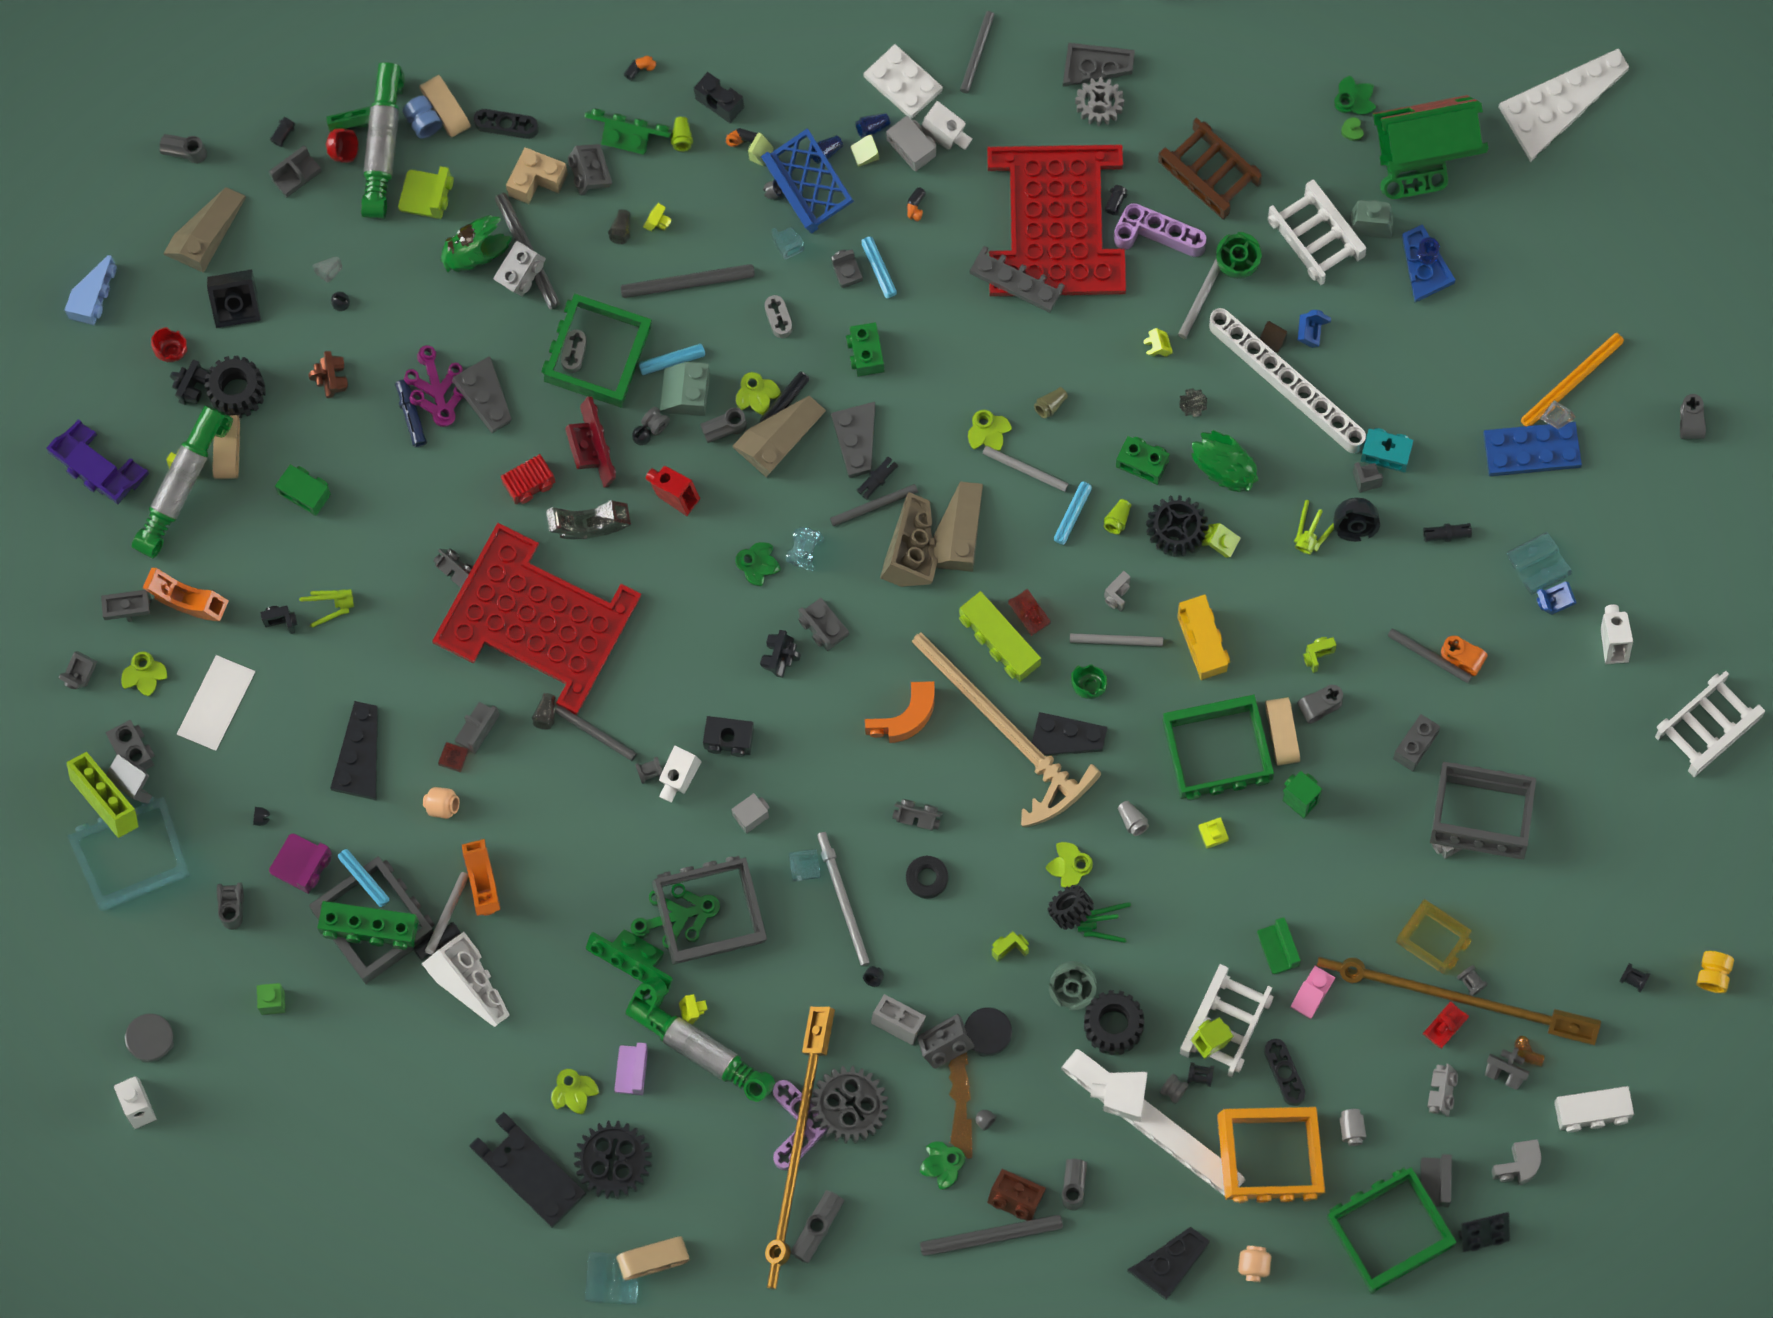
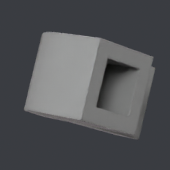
(1525, 1164)

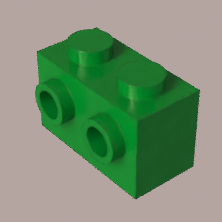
(866, 349)
(1142, 459)
(303, 489)
(1302, 793)

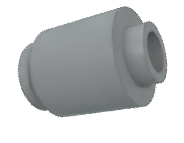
(1352, 1127)

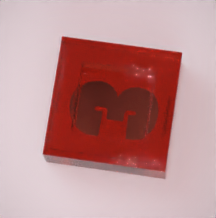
(453, 757)

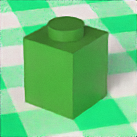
(270, 999)

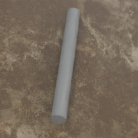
(1199, 301)
(1022, 467)
(1116, 639)
(447, 912)

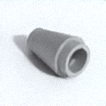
(1133, 819)

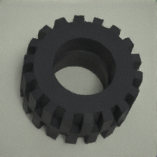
(231, 370)
(1117, 1003)

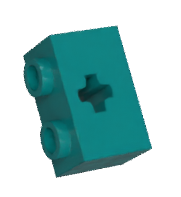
(1395, 458)

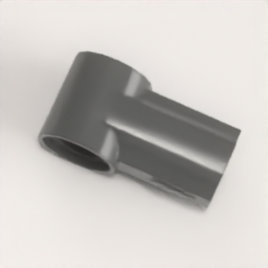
(182, 147)
(721, 426)
(1074, 1182)

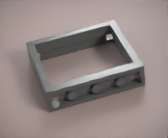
(1477, 839)
(709, 869)
(394, 955)

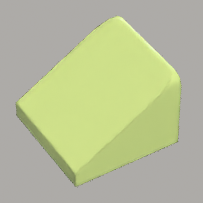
(759, 147)
(865, 151)

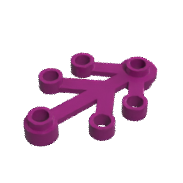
(434, 389)

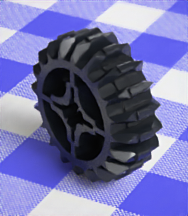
(1162, 536)

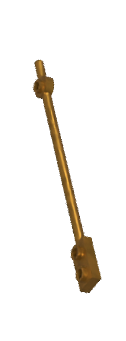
(1560, 1023)
(815, 1045)

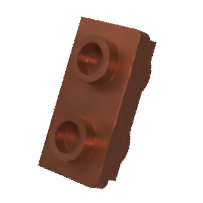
(1016, 1195)

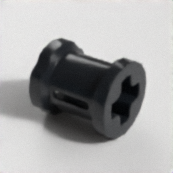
(1634, 977)
(1192, 1077)

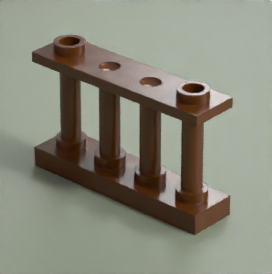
(1204, 188)

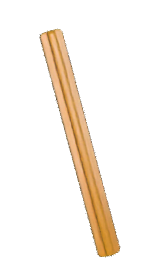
(1573, 379)

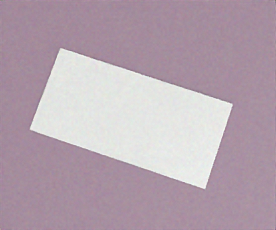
(216, 702)

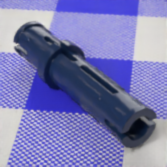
(411, 414)

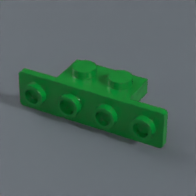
(626, 133)
(630, 955)

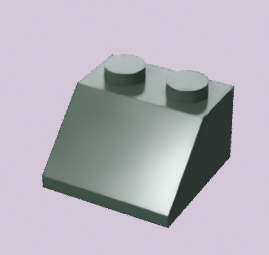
(685, 389)

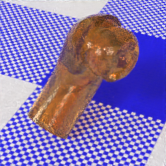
(1526, 1052)

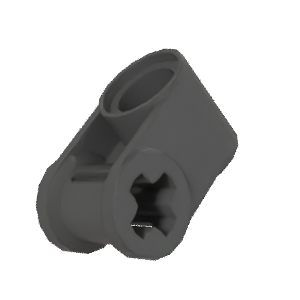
(1692, 421)
(1317, 705)
(230, 900)

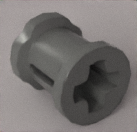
(649, 770)
(1472, 980)

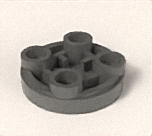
(149, 1037)

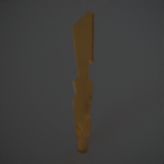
(960, 1092)

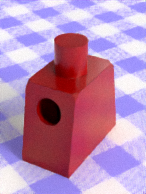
(674, 489)

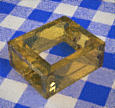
(1444, 919)

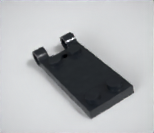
(530, 1173)

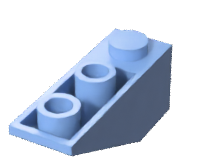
(87, 296)

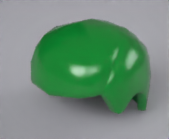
(1089, 681)

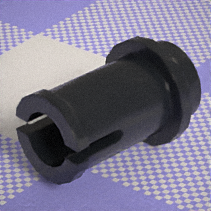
(282, 132)
(1115, 201)

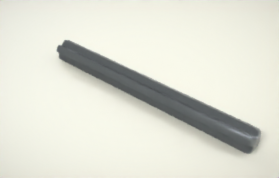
(519, 234)
(687, 280)
(991, 1235)

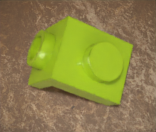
(1221, 539)
(1320, 647)
(1003, 946)

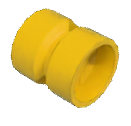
(1715, 972)

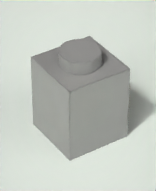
(751, 812)

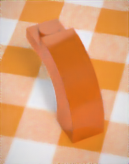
(184, 598)
(911, 720)
(481, 877)

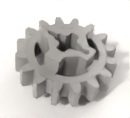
(1099, 92)

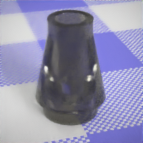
(620, 228)
(545, 712)

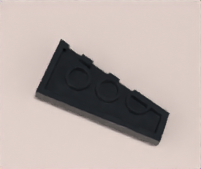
(358, 756)

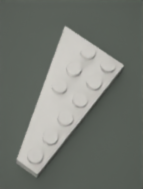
(1554, 105)

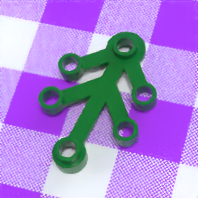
(680, 914)

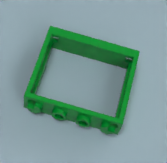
(585, 388)
(1208, 712)
(1378, 1189)

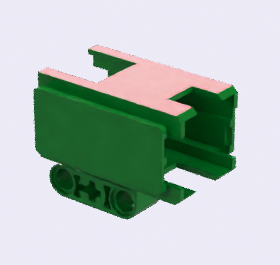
(1424, 139)

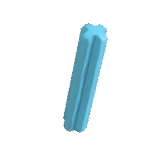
(878, 267)
(671, 359)
(1072, 513)
(363, 878)

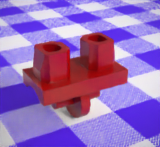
(1445, 1025)

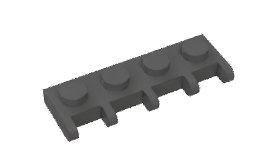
(1015, 281)

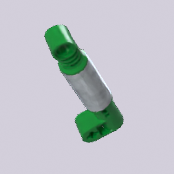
(381, 140)
(180, 479)
(693, 1042)

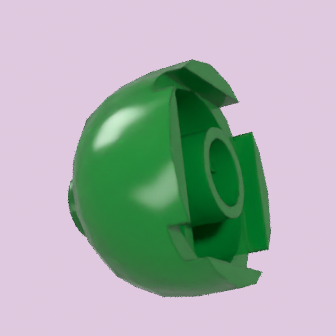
(1238, 255)

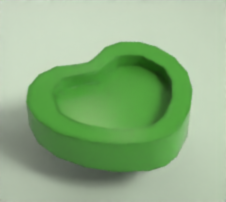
(1351, 129)

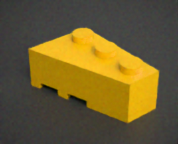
(1203, 637)

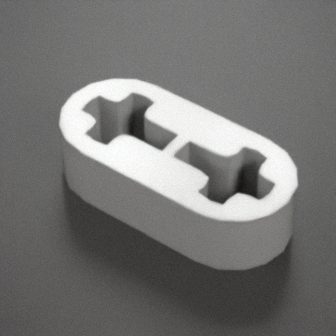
(783, 315)
(578, 353)

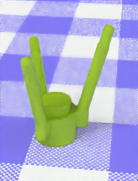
(1307, 542)
(342, 599)

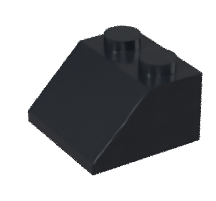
(233, 298)

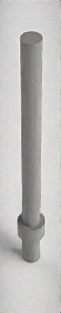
(828, 855)

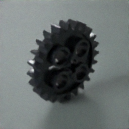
(591, 1157)

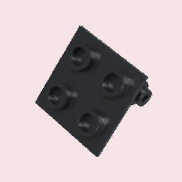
(1485, 1232)

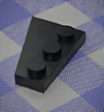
(1064, 735)
(1170, 1263)

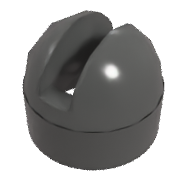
(772, 190)
(985, 1119)

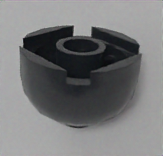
(1356, 519)

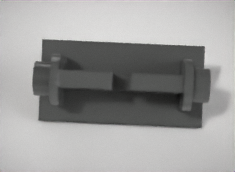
(450, 561)
(926, 815)

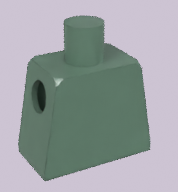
(1372, 219)

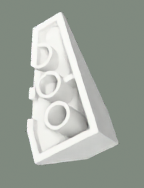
(461, 974)

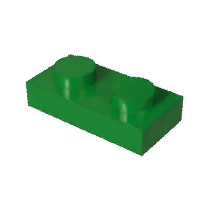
(349, 119)

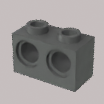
(1416, 742)
(132, 747)

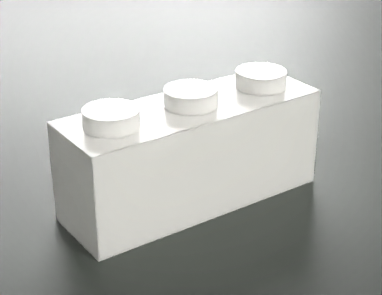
(1594, 1109)

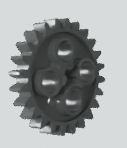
(865, 1092)

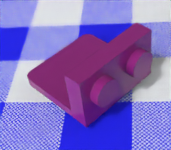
(300, 862)

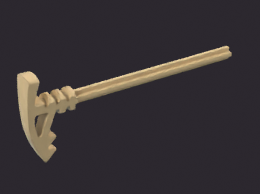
(1044, 764)

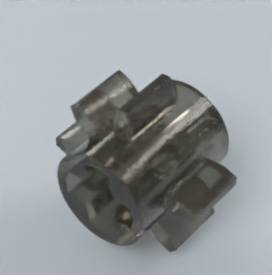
(1193, 402)

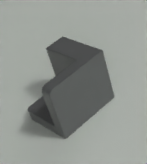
(1367, 477)

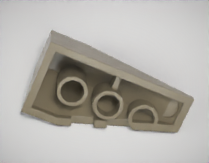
(203, 233)
(776, 436)
(958, 529)
(911, 552)

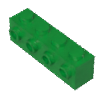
(367, 924)

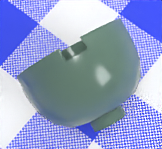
(1073, 985)

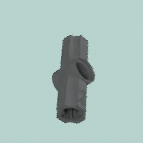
(824, 1213)

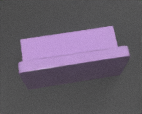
(631, 1069)

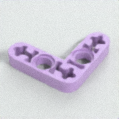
(812, 1135)

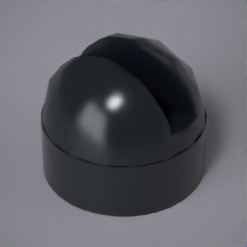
(338, 304)
(644, 438)
(260, 816)
(869, 979)

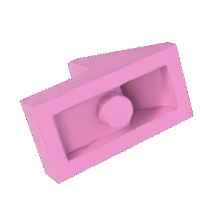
(1312, 992)

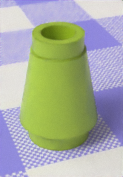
(681, 135)
(1117, 517)

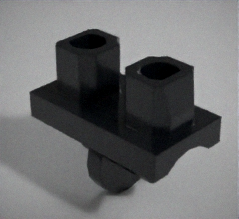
(186, 380)
(782, 655)

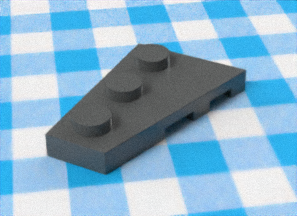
(1092, 61)
(484, 394)
(855, 437)

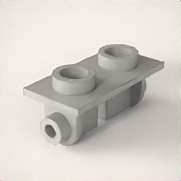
(1445, 1079)

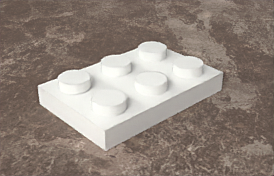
(903, 81)

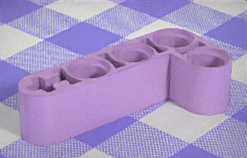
(1160, 234)

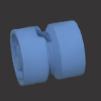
(423, 119)

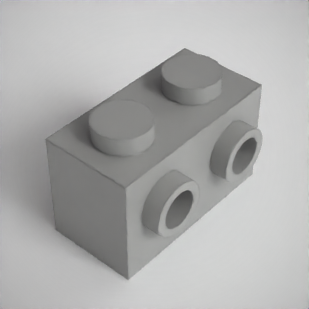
(911, 143)
(519, 268)

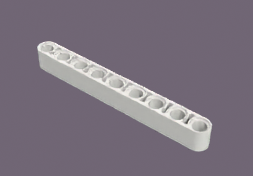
(1290, 390)
(1156, 1126)

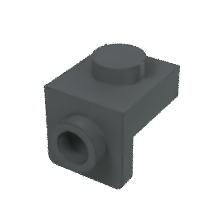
(78, 671)

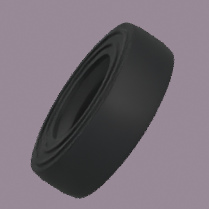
(934, 889)

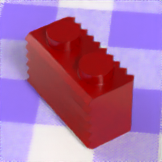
(528, 479)

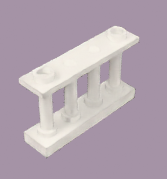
(1326, 212)
(1715, 746)
(1213, 1002)

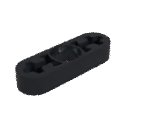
(511, 131)
(1283, 1053)

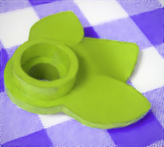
(756, 397)
(990, 433)
(143, 677)
(1066, 864)
(575, 1094)

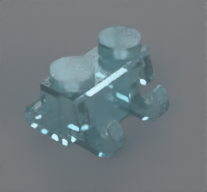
(805, 541)

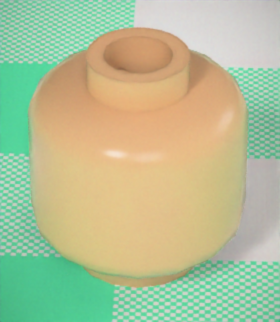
(441, 802)
(1254, 1263)

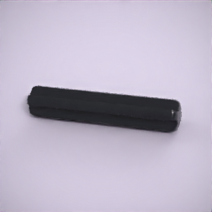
(787, 395)

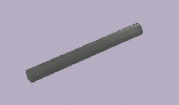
(975, 57)
(875, 504)
(1429, 655)
(596, 733)

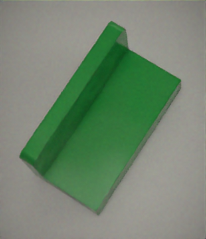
(1279, 947)

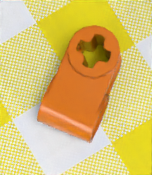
(1465, 656)

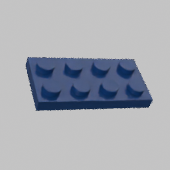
(1532, 449)

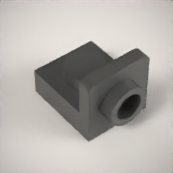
(846, 268)

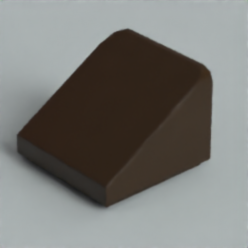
(1273, 336)

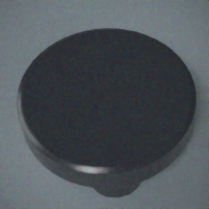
(989, 1031)

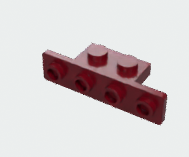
(589, 444)

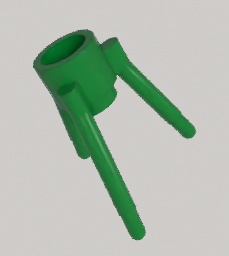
(1091, 922)

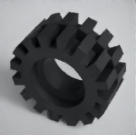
(1070, 907)

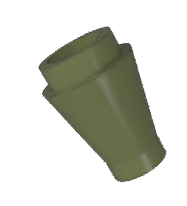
(1049, 403)

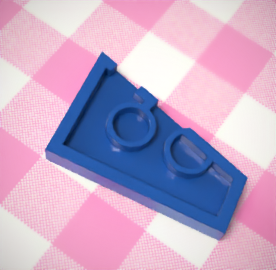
(1424, 278)

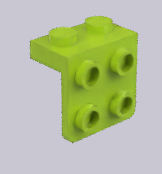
(426, 192)

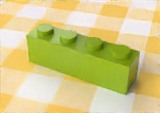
(999, 636)
(102, 794)

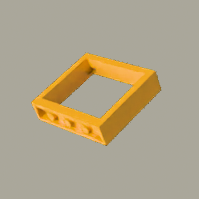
(1269, 1115)

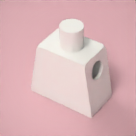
(945, 127)
(1616, 635)
(681, 764)
(1122, 1094)
(134, 1100)

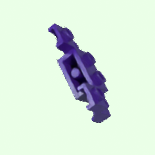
(96, 471)

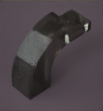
(589, 523)

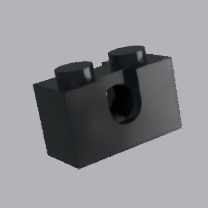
(729, 101)
(718, 727)

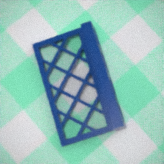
(789, 187)

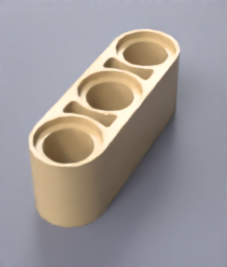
(445, 105)
(227, 452)
(1282, 731)
(652, 1258)

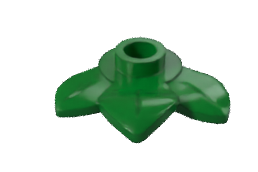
(1357, 95)
(761, 563)
(939, 1165)

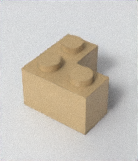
(535, 170)

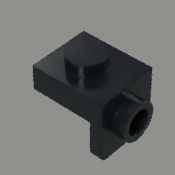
(278, 615)

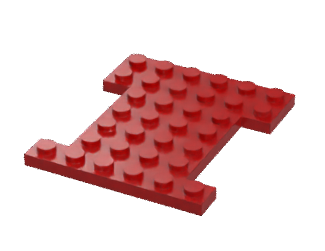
(1059, 216)
(534, 617)

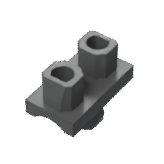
(1497, 1064)

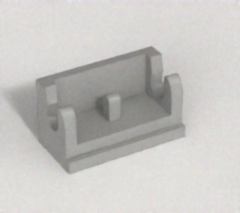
(898, 1019)

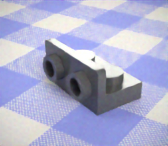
(589, 168)
(823, 624)
(945, 1042)

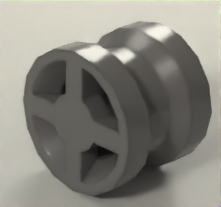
(655, 421)
(1174, 1088)

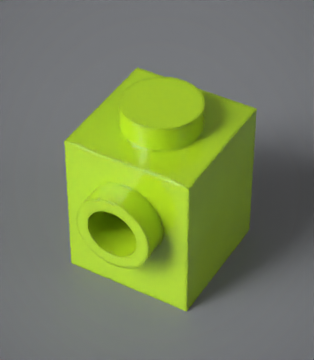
(1211, 1037)

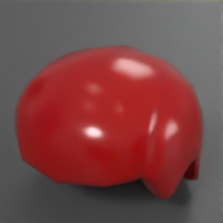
(342, 145)
(168, 345)

